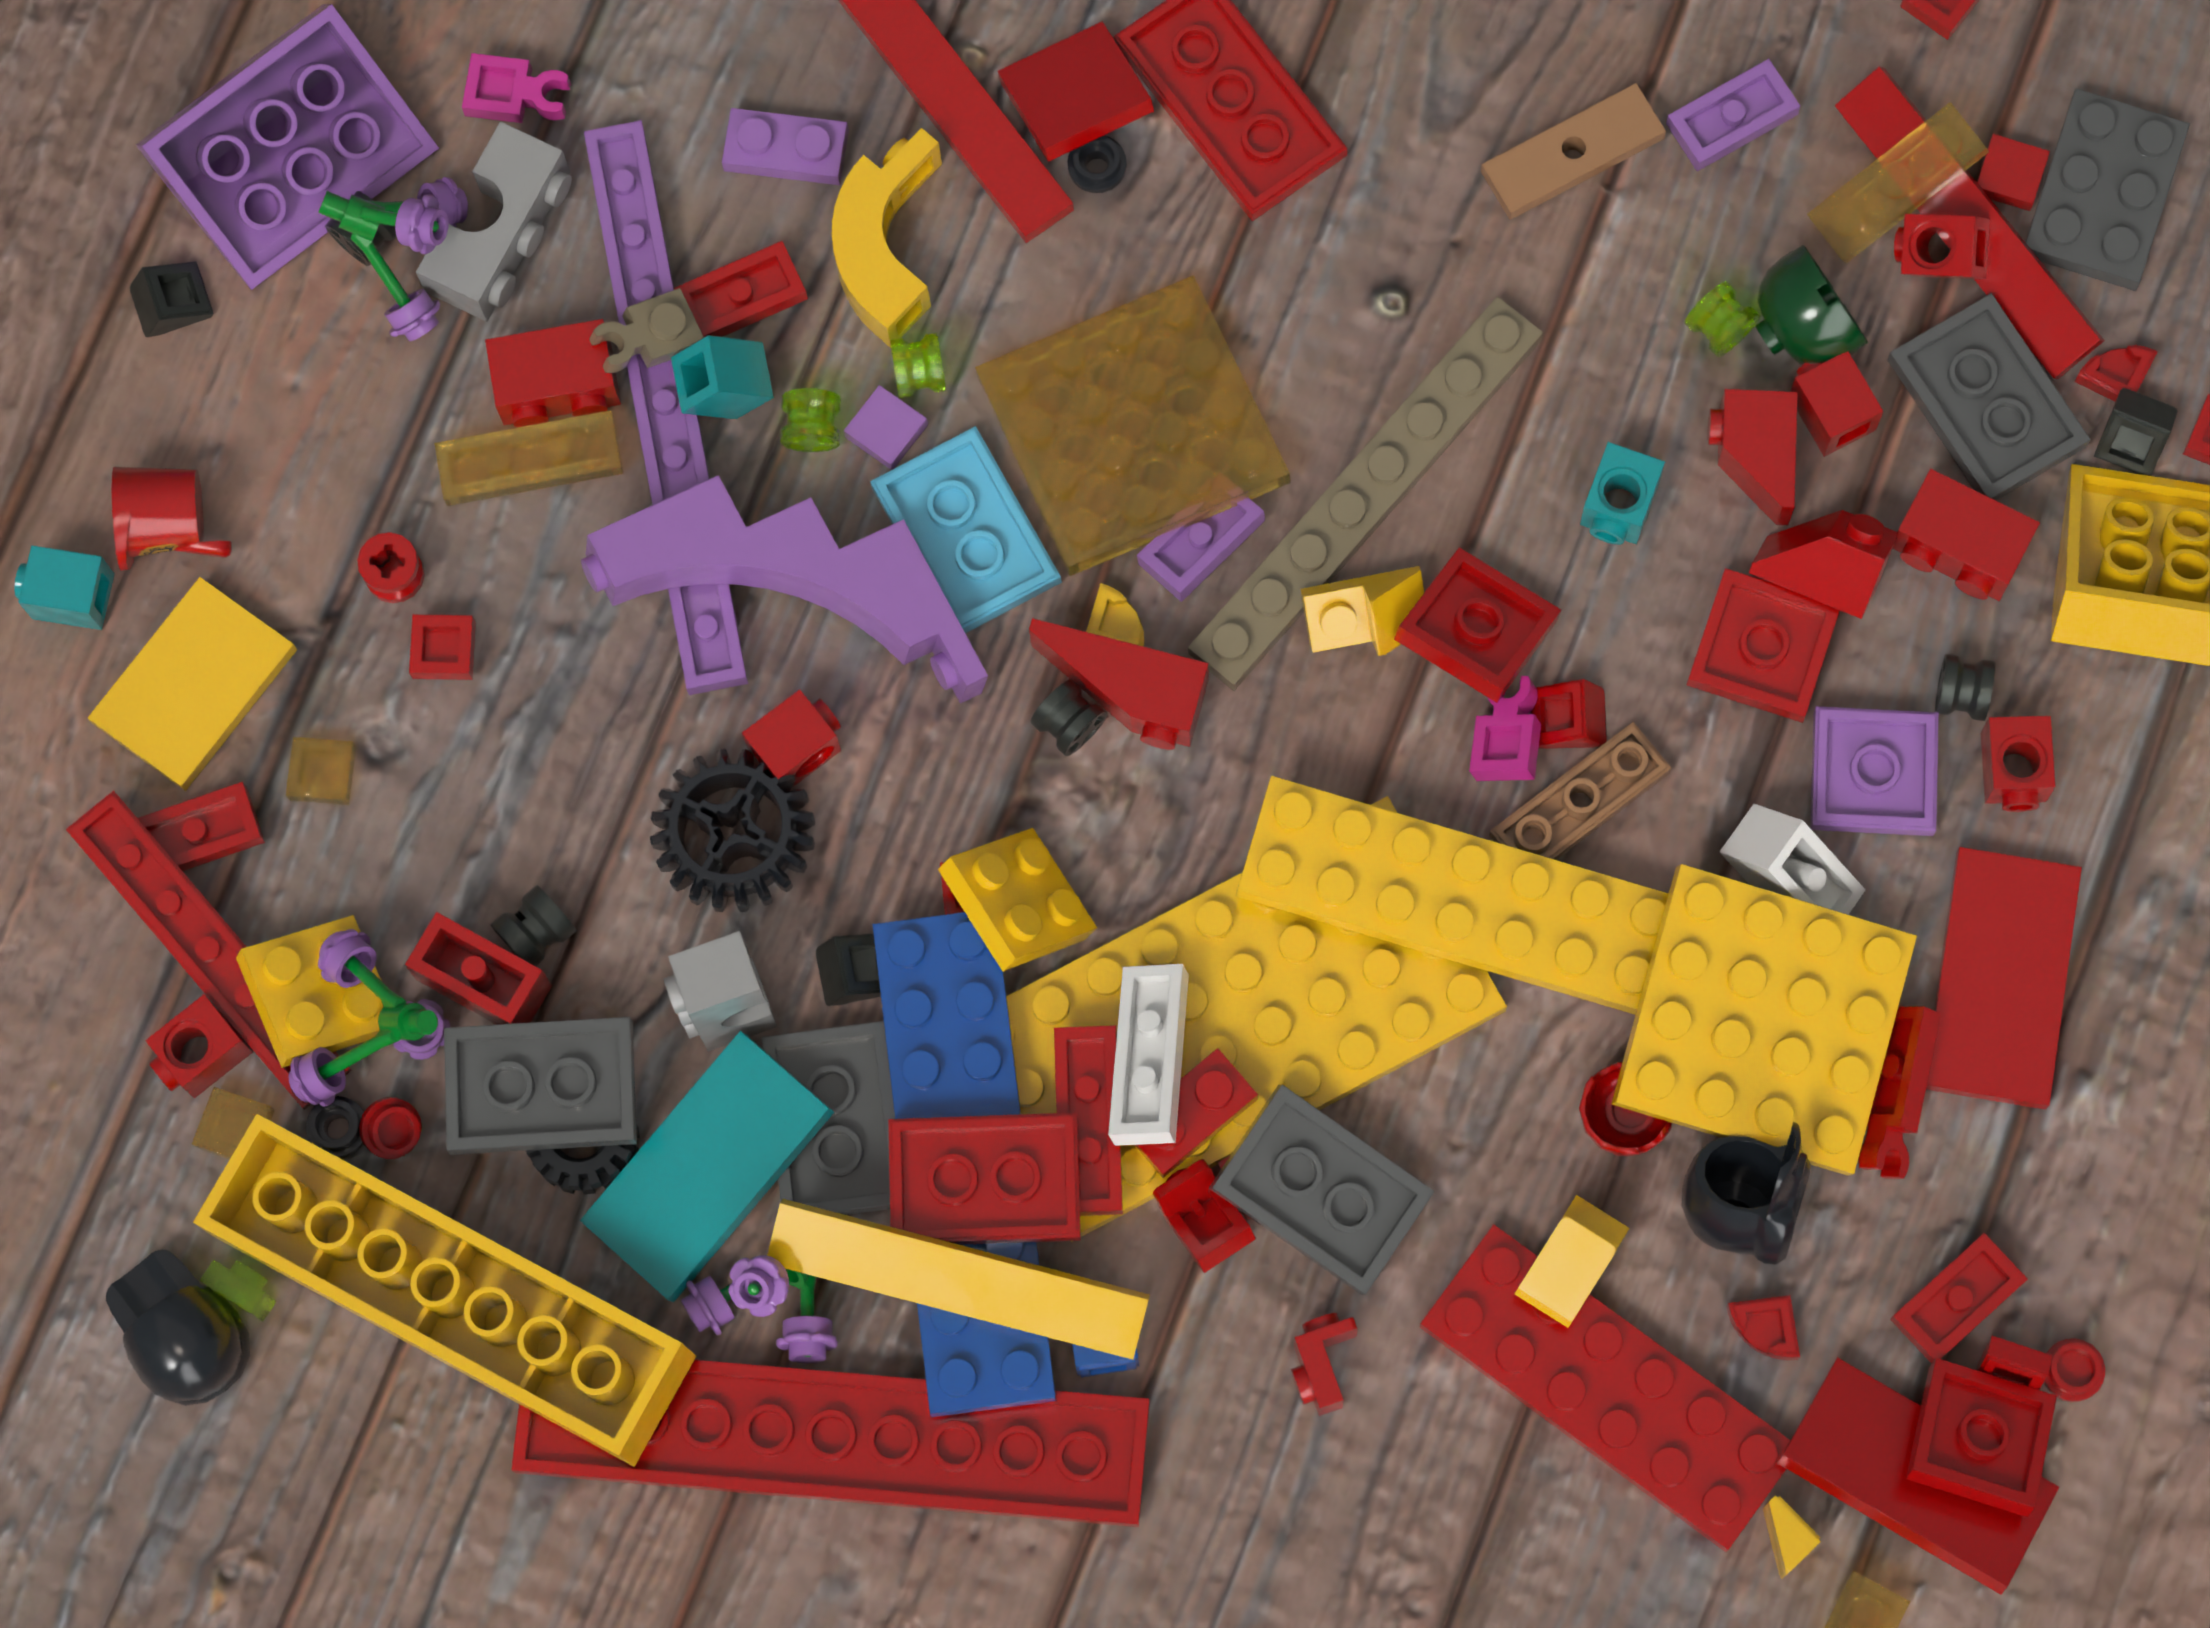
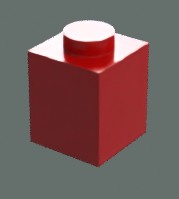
(1835, 402)

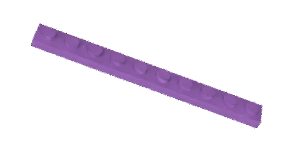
(669, 439)

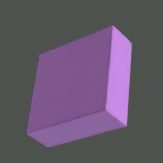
(885, 427)

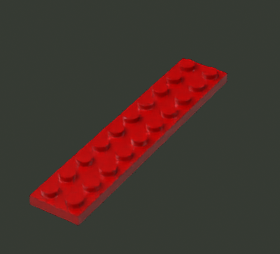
(871, 1445)

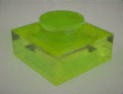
(241, 1287)

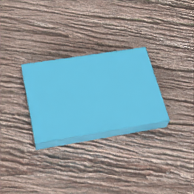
(968, 528)

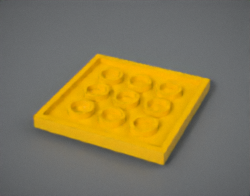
(1764, 1018)

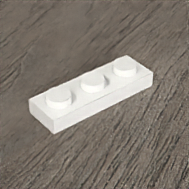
(1148, 1055)

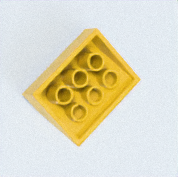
(2134, 565)

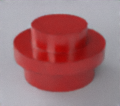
(390, 1128)
(2075, 1370)

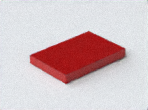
(986, 1178)

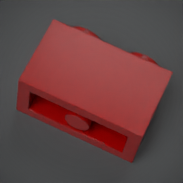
(550, 374)
(1964, 536)
(477, 973)

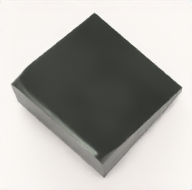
(169, 297)
(2136, 432)
(848, 969)

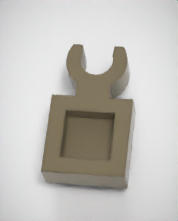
(652, 329)

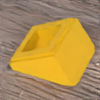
(1789, 1535)

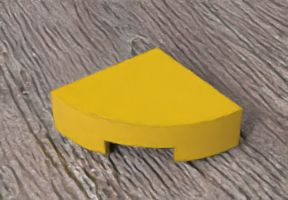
(1115, 617)

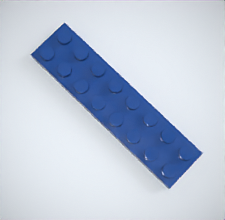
(957, 1060)

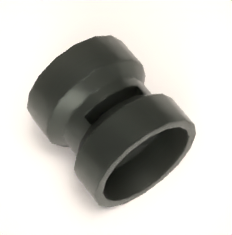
(533, 926)

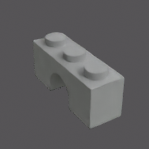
(478, 267)
(718, 992)

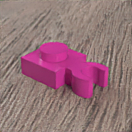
(504, 87)
(1508, 740)

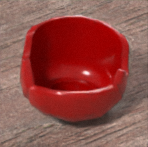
(1614, 1127)

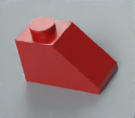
(1758, 446)
(1829, 559)

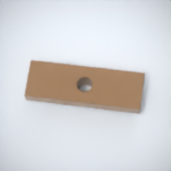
(1601, 134)
(1608, 776)

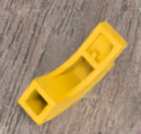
(874, 281)

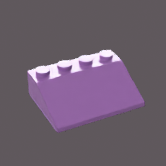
(279, 135)

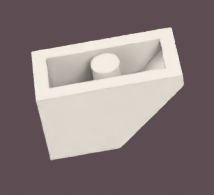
(1790, 860)

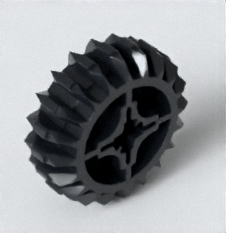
(724, 853)

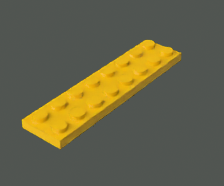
(1452, 895)

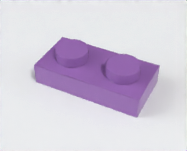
(1733, 114)
(785, 146)
(1190, 554)

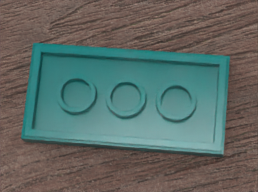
(706, 1166)

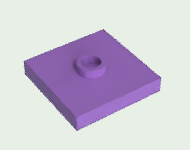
(1874, 771)

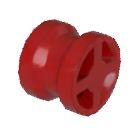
(395, 580)

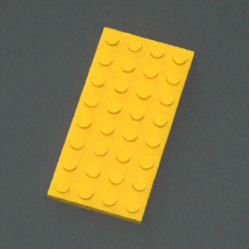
(1269, 991)

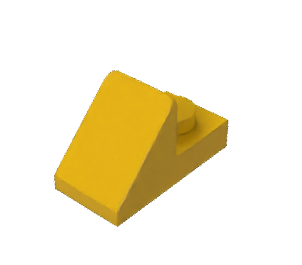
(1361, 609)
(1572, 1261)

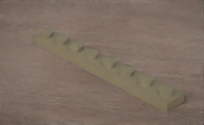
(1366, 492)

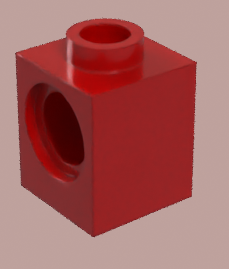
(1968, 246)
(794, 737)
(2025, 737)
(223, 1052)

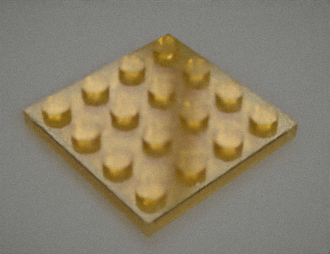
(1132, 425)

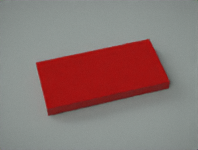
(1231, 100)
(2003, 977)
(1859, 1451)

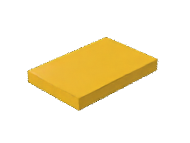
(192, 683)

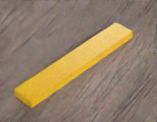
(958, 1279)

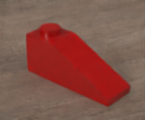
(1137, 685)

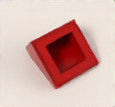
(1571, 715)

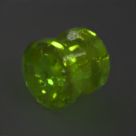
(1722, 319)
(918, 365)
(810, 420)

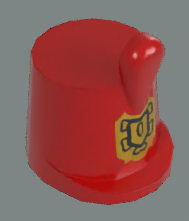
(159, 513)

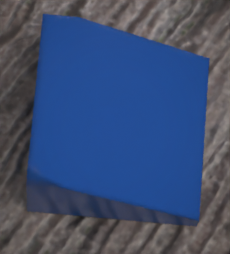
(1095, 1362)

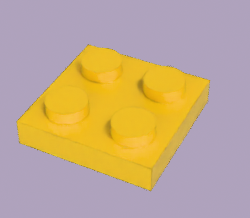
(1017, 899)
(298, 1004)

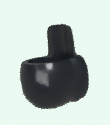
(1747, 1195)
(177, 1331)

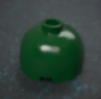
(1805, 312)

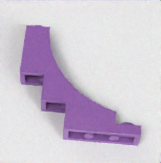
(871, 582)

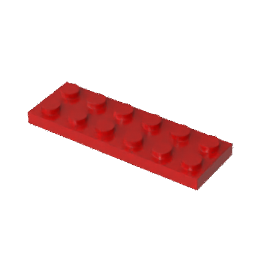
(1612, 1393)

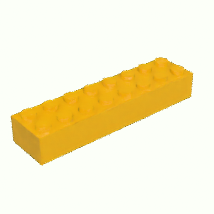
(446, 1289)

